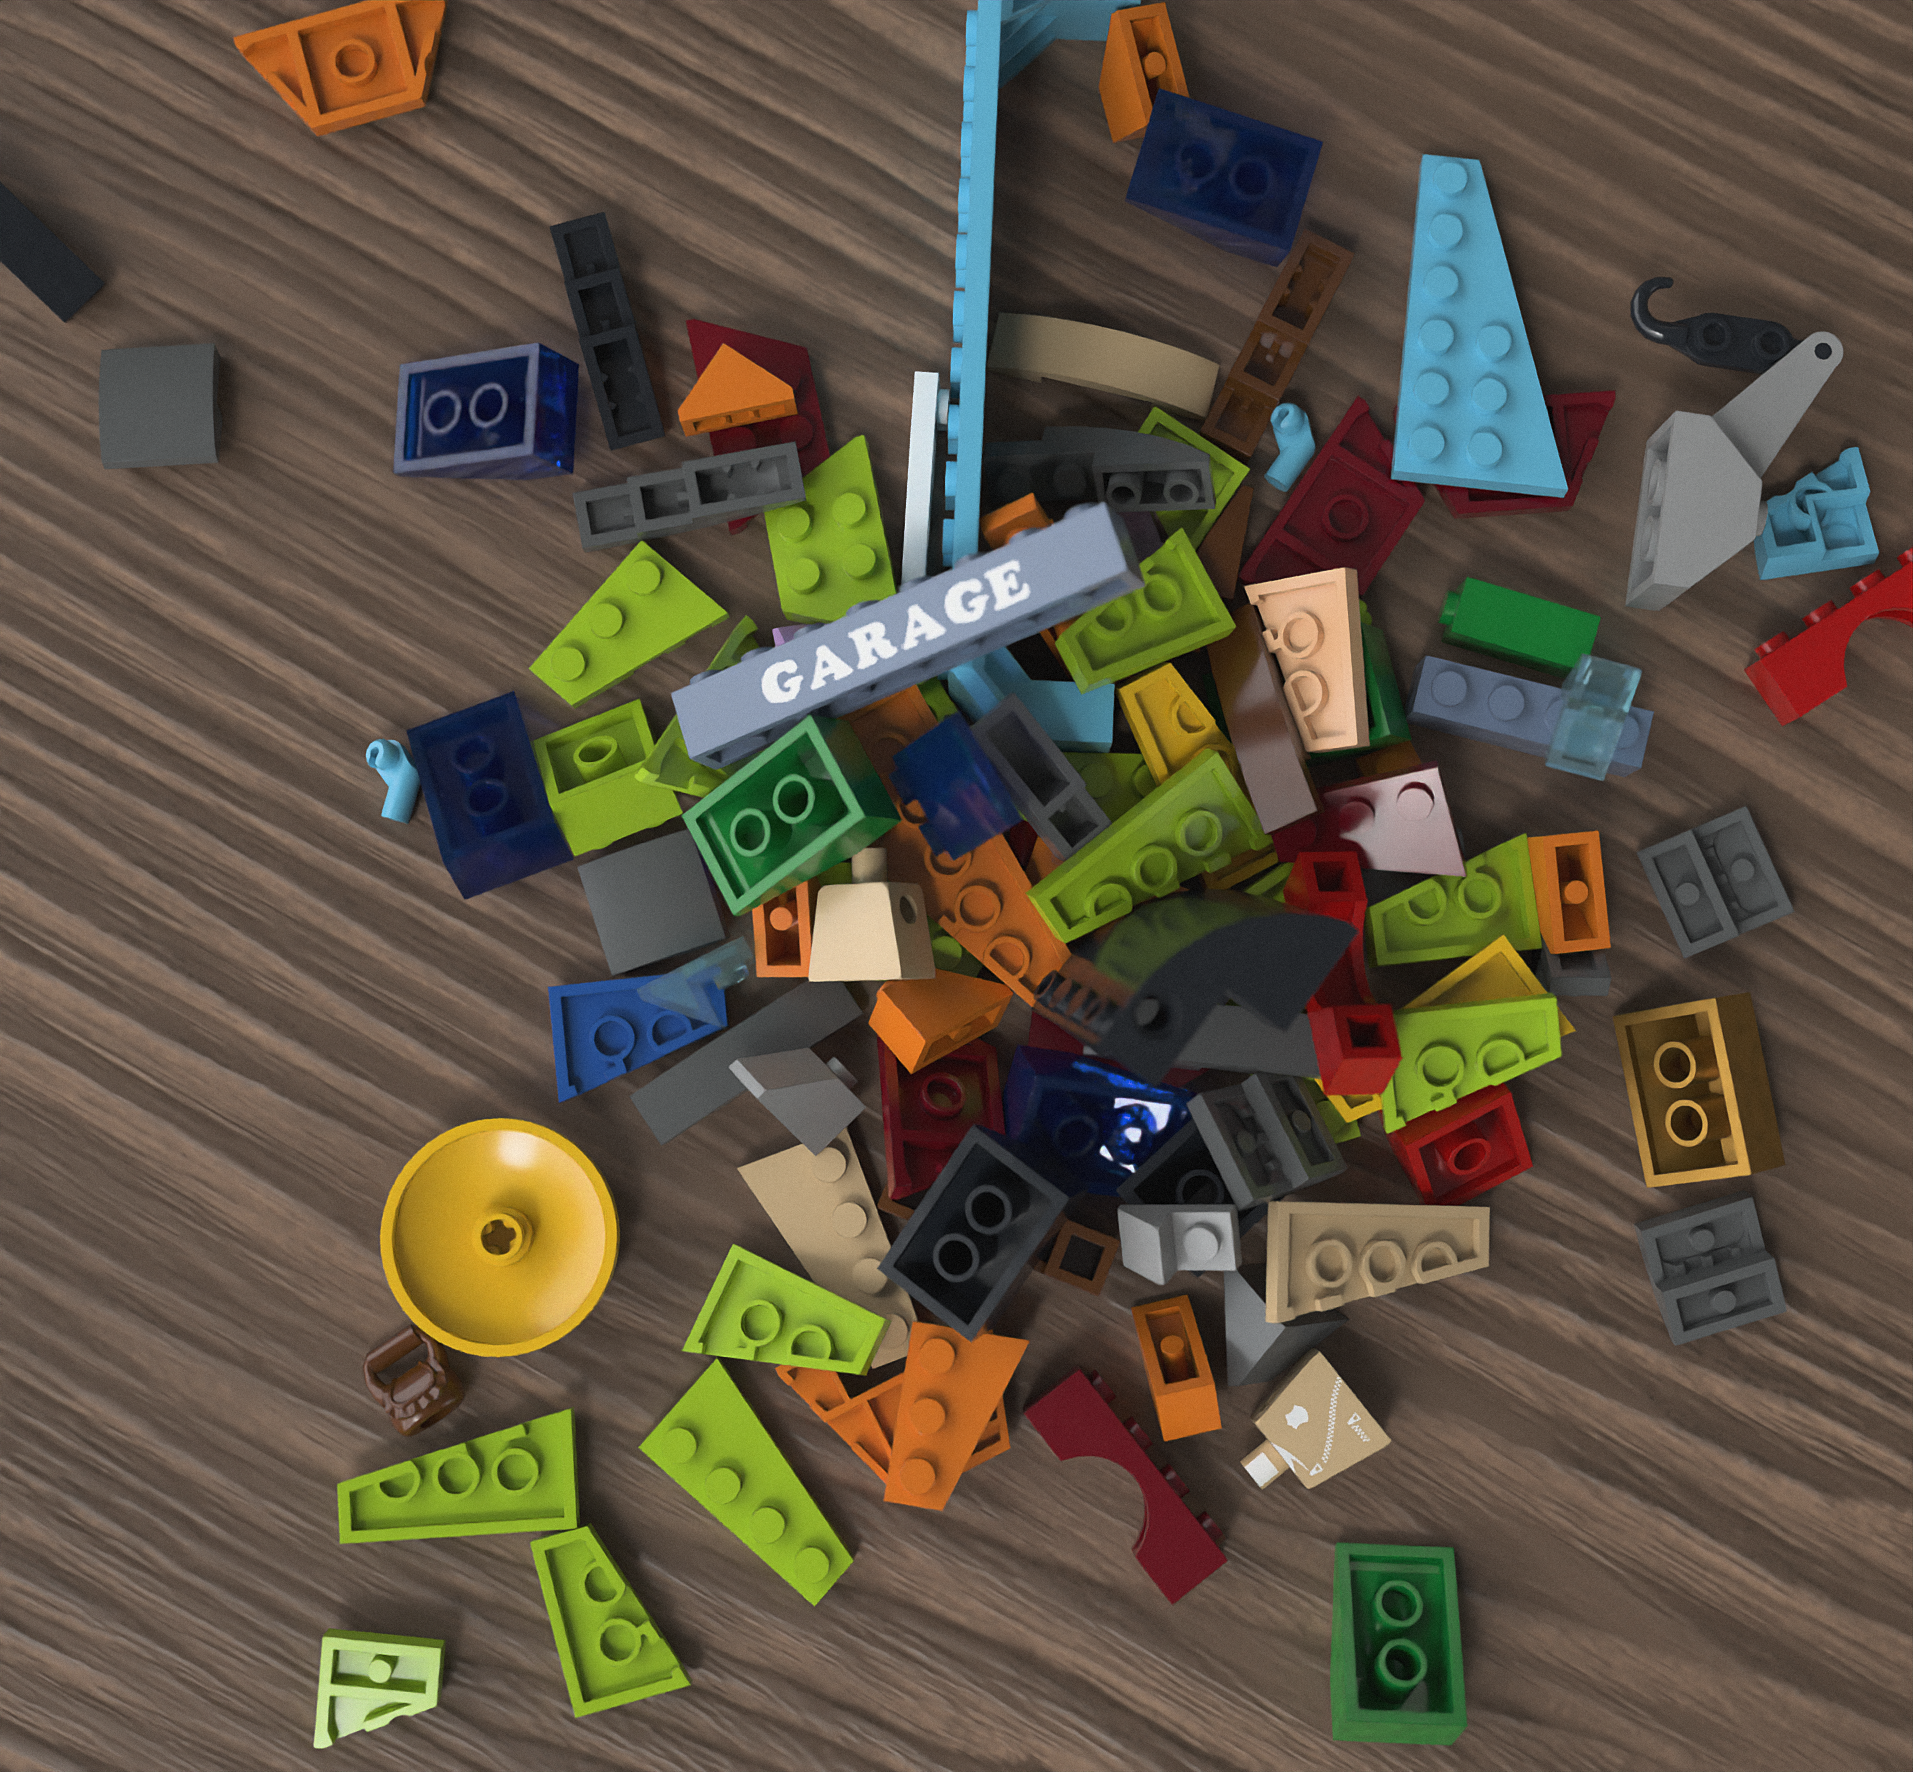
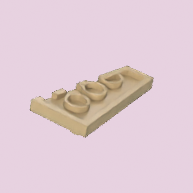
(835, 1230)

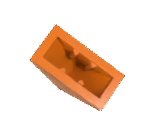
(734, 394)

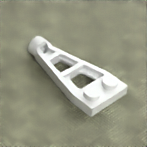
(928, 415)

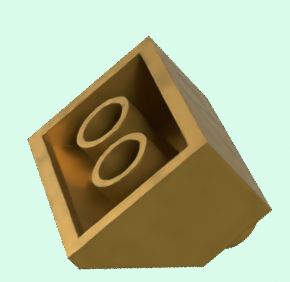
(1699, 1091)

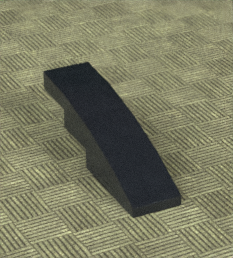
(43, 260)
(607, 331)

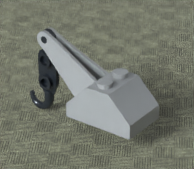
(1707, 470)

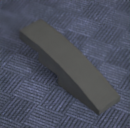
(689, 497)
(1241, 1043)
(707, 1084)

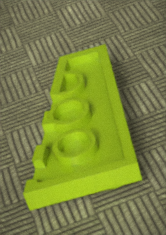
(1168, 837)

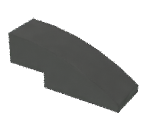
(1039, 778)

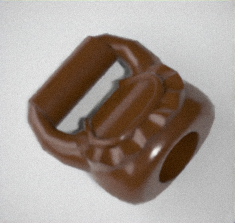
(422, 1393)

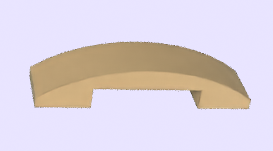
(1103, 361)

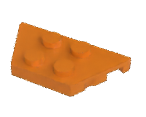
(350, 61)

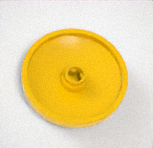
(499, 1237)

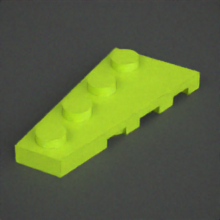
(741, 1476)
(483, 1486)

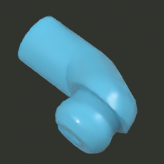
(1294, 442)
(400, 775)

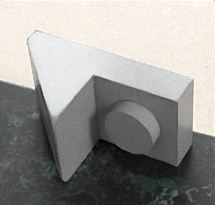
(1178, 1237)

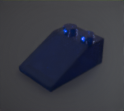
(1223, 177)
(488, 415)
(953, 789)
(487, 796)
(1090, 1114)

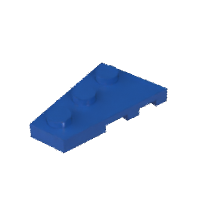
(609, 1031)

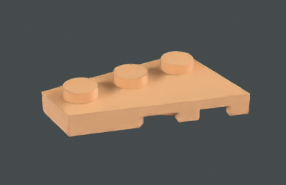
(1318, 644)

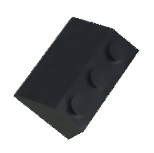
(982, 1229)

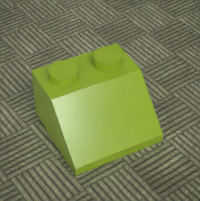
(592, 779)

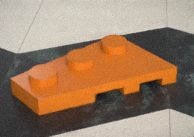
(944, 1409)

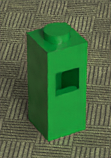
(1516, 627)

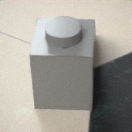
(802, 1093)

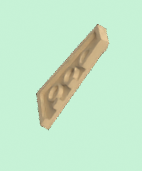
(1359, 1250)

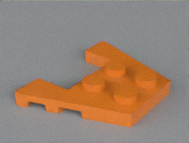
(870, 1417)

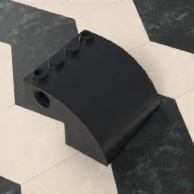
(1191, 955)

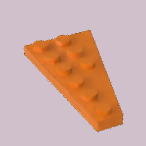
(976, 896)

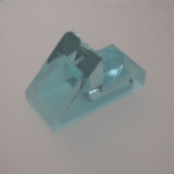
(1592, 716)
(685, 987)

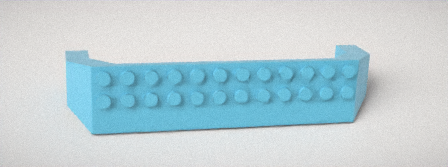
(999, 44)

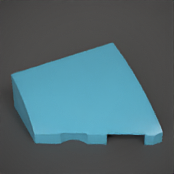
(1819, 523)

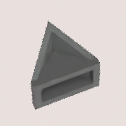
(1264, 1349)

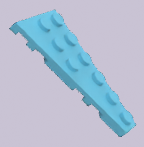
(1467, 370)

